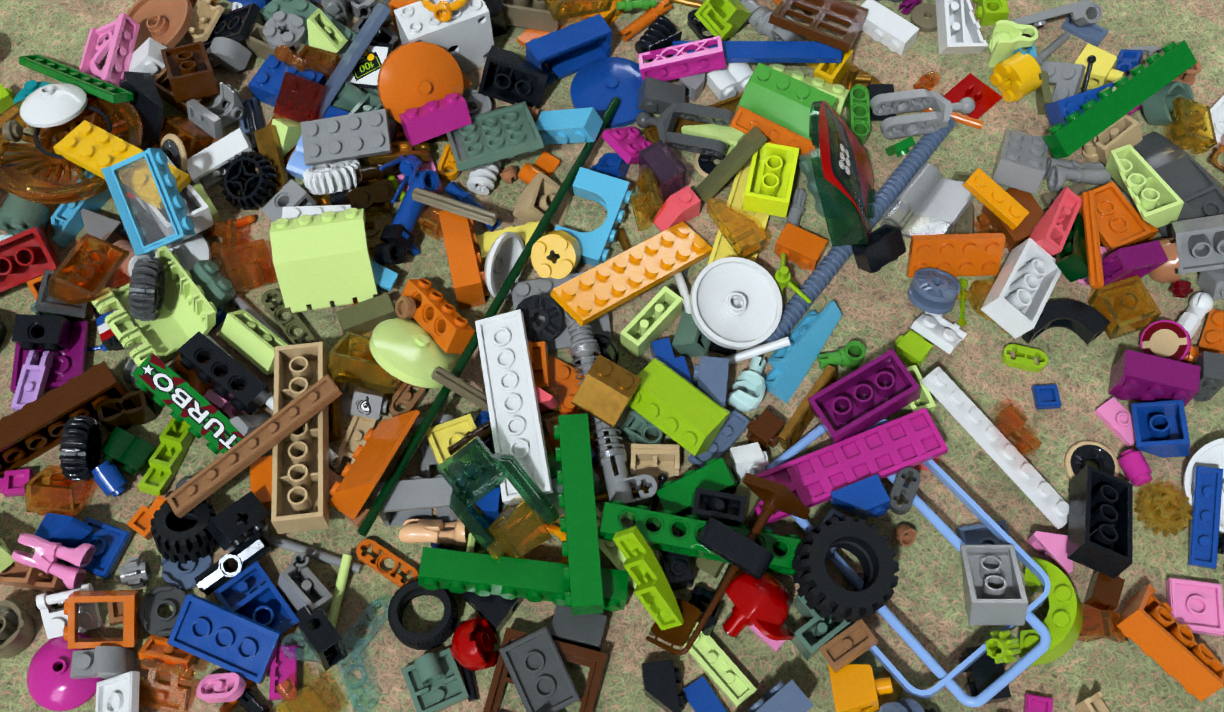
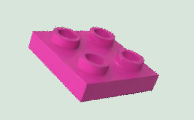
(626, 142)

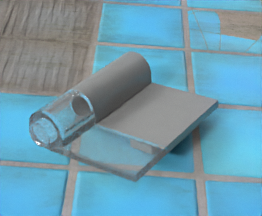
(928, 204)

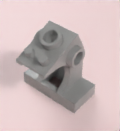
(224, 111)

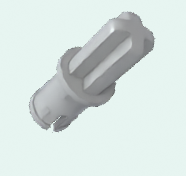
(796, 208)

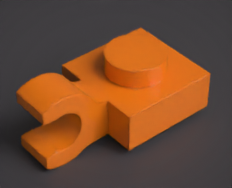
(141, 520)

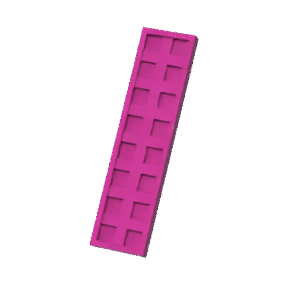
(875, 451)

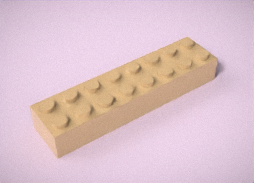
(302, 457)

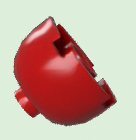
(474, 644)

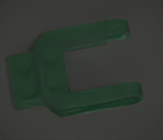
(476, 472)

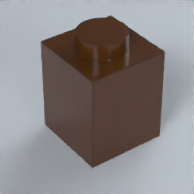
(1104, 592)

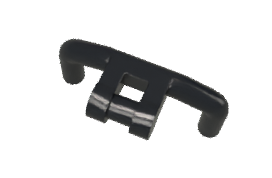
(701, 594)

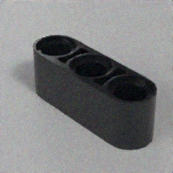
(735, 548)

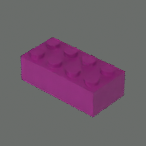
(864, 397)

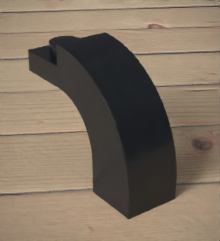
(1072, 315)

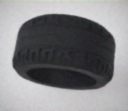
(429, 639)

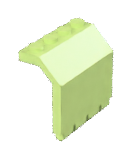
(322, 260)

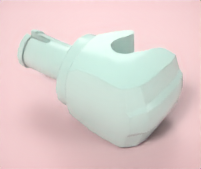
(749, 387)

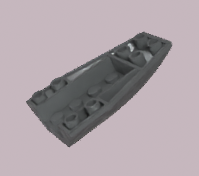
(1186, 177)

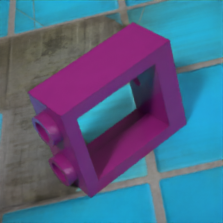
(1133, 261)

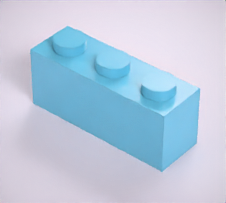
(569, 126)

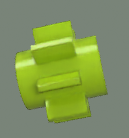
(1002, 646)

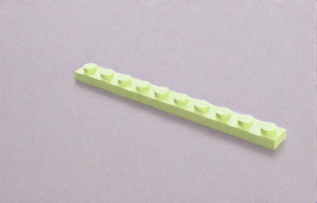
(704, 650)

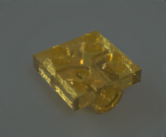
(645, 199)

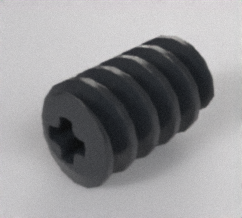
(656, 32)

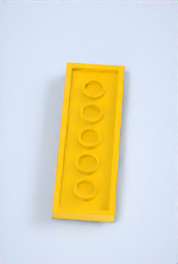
(97, 149)

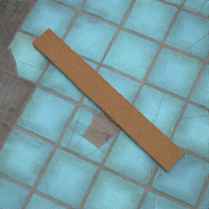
(253, 446)

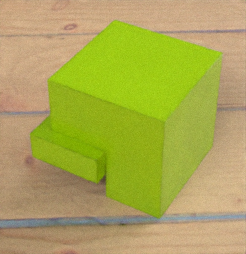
(723, 17)

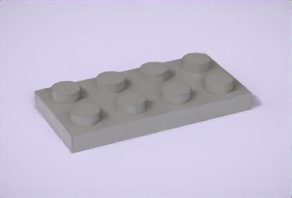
(346, 137)

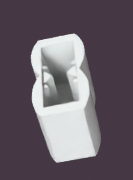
(730, 80)

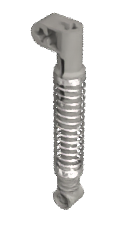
(618, 487)

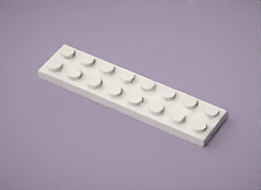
(513, 398)

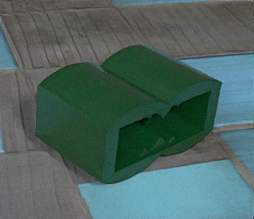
(127, 451)

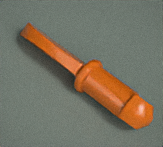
(240, 222)

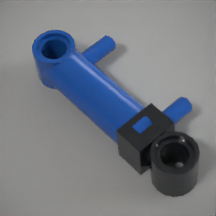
(399, 235)

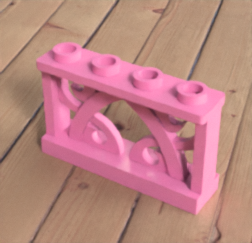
(115, 39)

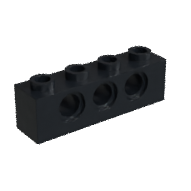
(201, 348)

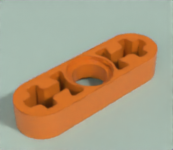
(377, 549)

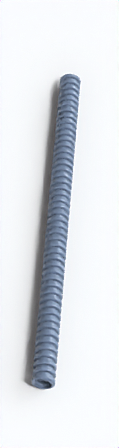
(840, 254)

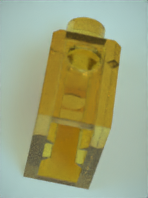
(516, 530)
(300, 700)

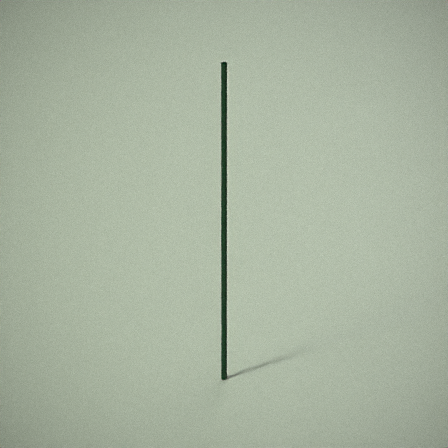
(473, 343)

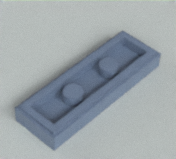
(727, 436)

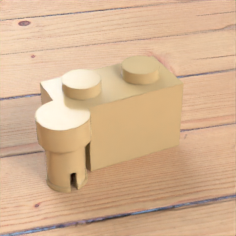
(1119, 134)

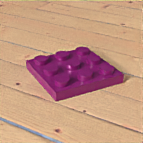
(66, 362)

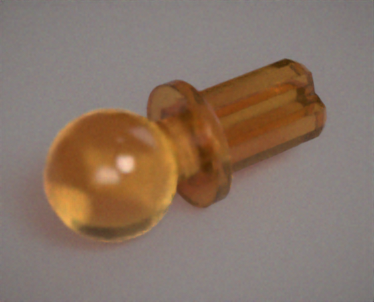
(290, 58)
(927, 81)

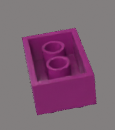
(1153, 378)

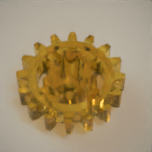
(1158, 510)

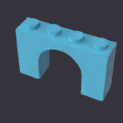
(613, 196)

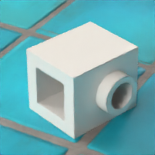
(748, 459)

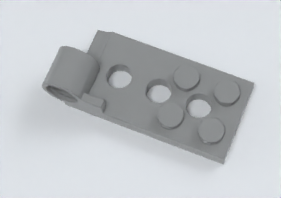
(1077, 11)

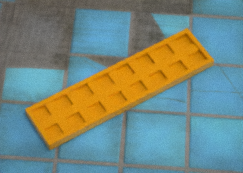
(630, 273)

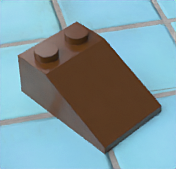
(189, 71)

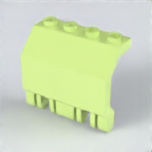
(181, 316)

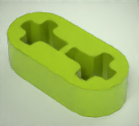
(1024, 358)

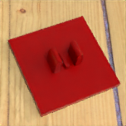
(972, 87)

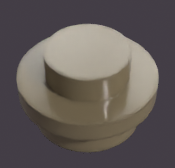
(12, 131)

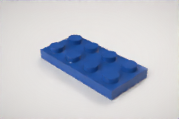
(225, 638)

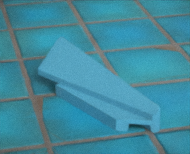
(806, 342)

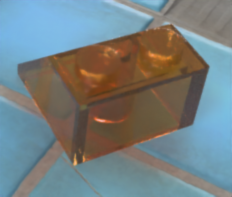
(190, 134)
(55, 494)

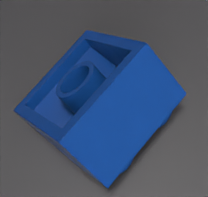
(1161, 428)

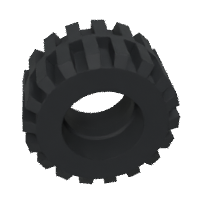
(186, 544)

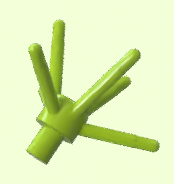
(783, 279)

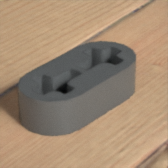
(909, 492)

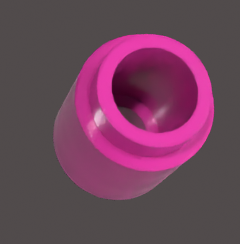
(1135, 467)

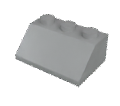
(1199, 243)

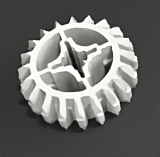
(331, 177)

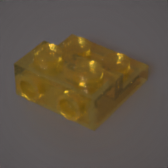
(1192, 126)

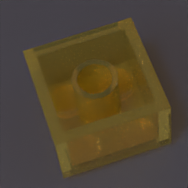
(1125, 306)

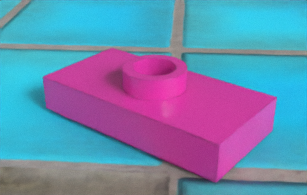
(280, 669)

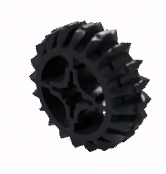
(255, 186)
(80, 448)

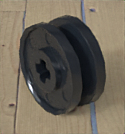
(545, 307)

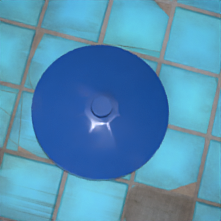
(604, 79)

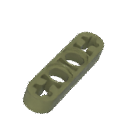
(287, 325)

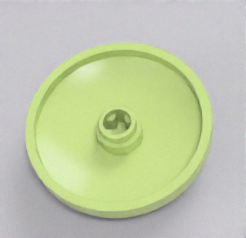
(409, 352)

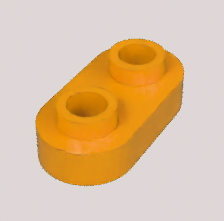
(447, 163)

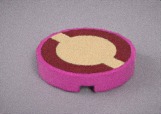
(1166, 340)

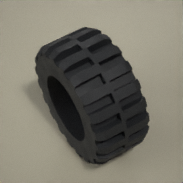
(869, 549)

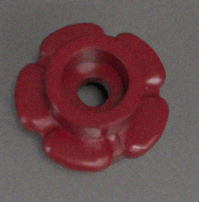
(1181, 289)

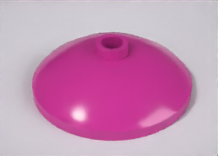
(53, 688)

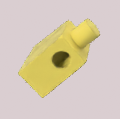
(1102, 70)

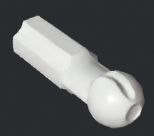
(1199, 305)

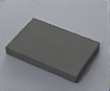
(539, 673)

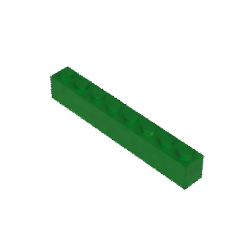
(1119, 100)
(580, 515)
(510, 577)

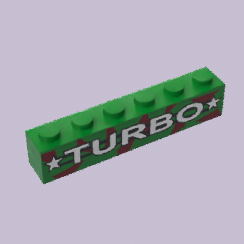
(186, 404)

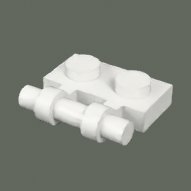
(939, 331)

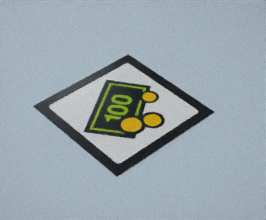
(367, 69)

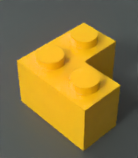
(833, 72)

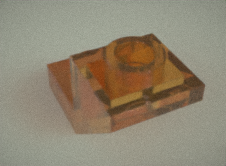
(1099, 625)

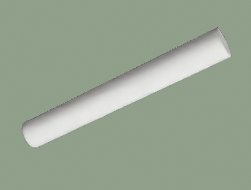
(683, 290)
(758, 350)

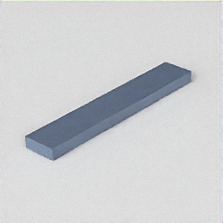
(354, 54)

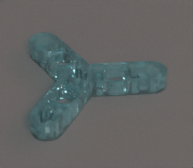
(352, 642)

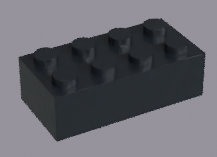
(1100, 521)

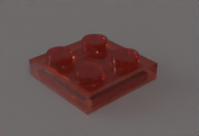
(299, 98)

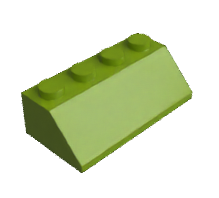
(678, 407)

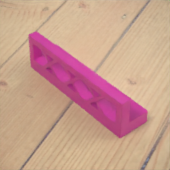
(683, 63)

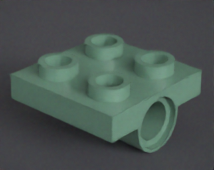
(435, 682)

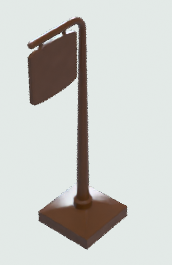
(775, 497)

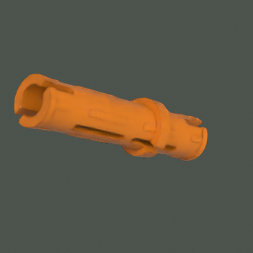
(644, 20)

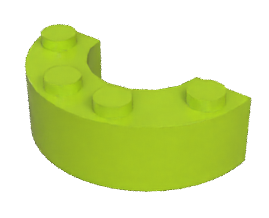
(1063, 617)

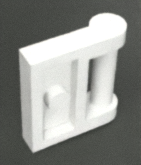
(55, 620)

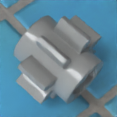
(135, 572)

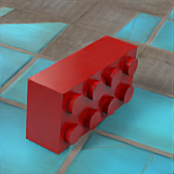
(25, 257)

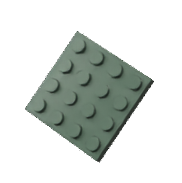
(495, 137)

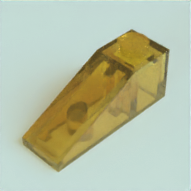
(738, 230)

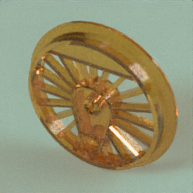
(34, 162)

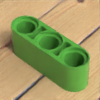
(858, 112)

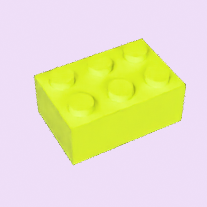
(771, 179)

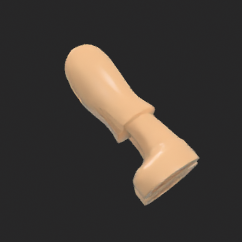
(434, 531)

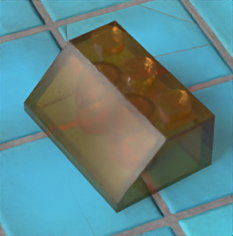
(86, 270)

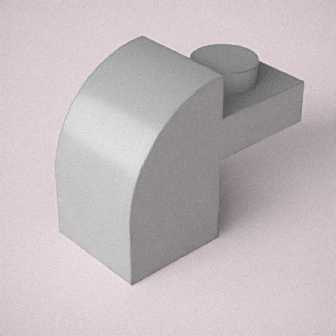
(228, 54)
(102, 662)

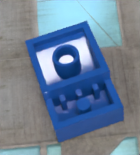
(257, 598)

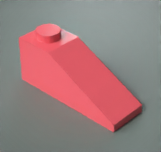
(1057, 222)

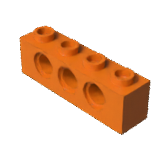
(438, 316)

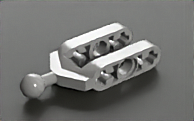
(914, 101)

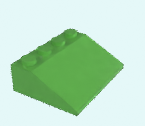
(782, 98)

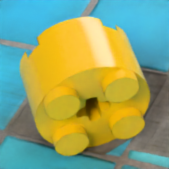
(1016, 76)
(561, 243)

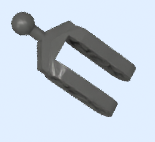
(692, 112)

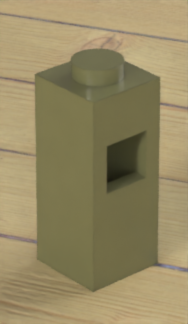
(367, 314)

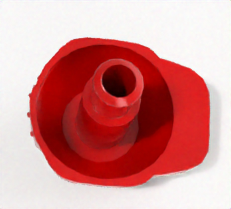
(759, 603)

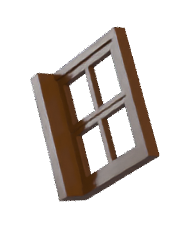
(836, 10)
(571, 653)

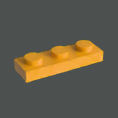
(995, 198)

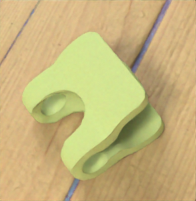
(1007, 38)

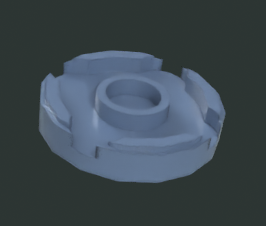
(183, 575)

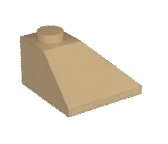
(536, 199)

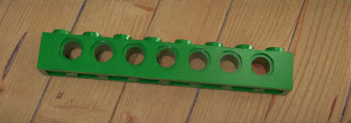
(690, 526)

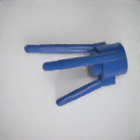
(408, 165)

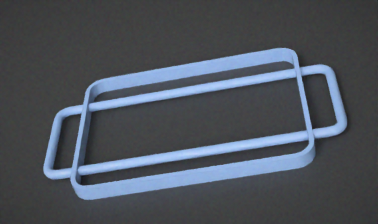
(945, 678)

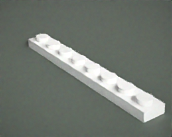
(998, 447)

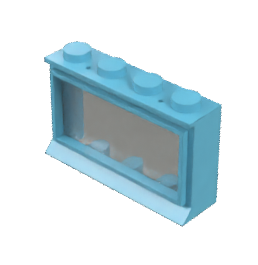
(149, 201)

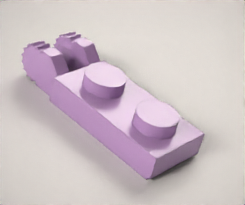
(32, 379)

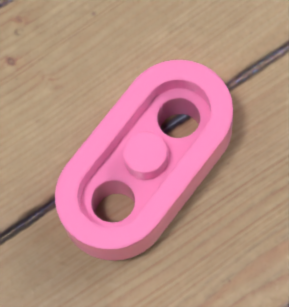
(226, 688)

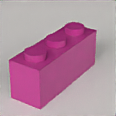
(435, 118)

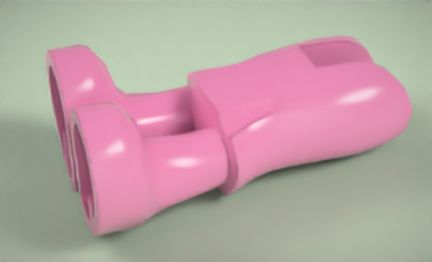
(49, 554)

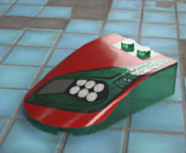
(841, 177)

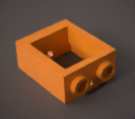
(130, 618)

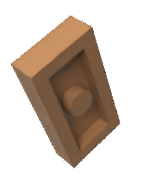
(848, 645)

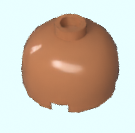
(1167, 271)

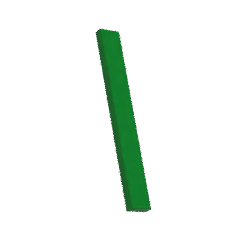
(72, 76)

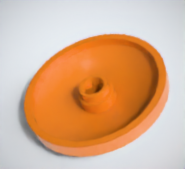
(417, 75)

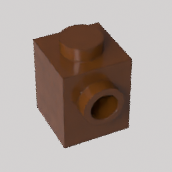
(765, 430)

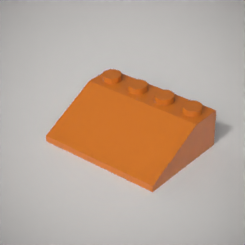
(370, 463)

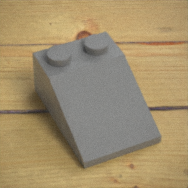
(993, 585)

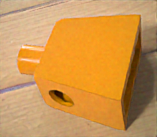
(856, 688)

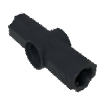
(221, 573)

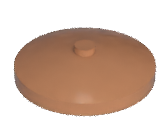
(161, 20)

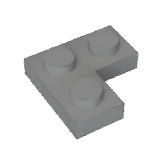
(1065, 76)

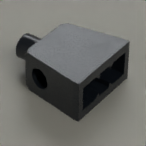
(493, 608)
(321, 637)

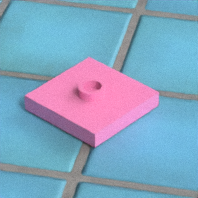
(1197, 605)

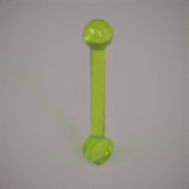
(962, 321)

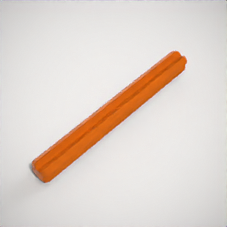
(1092, 240)

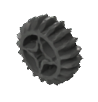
(146, 289)

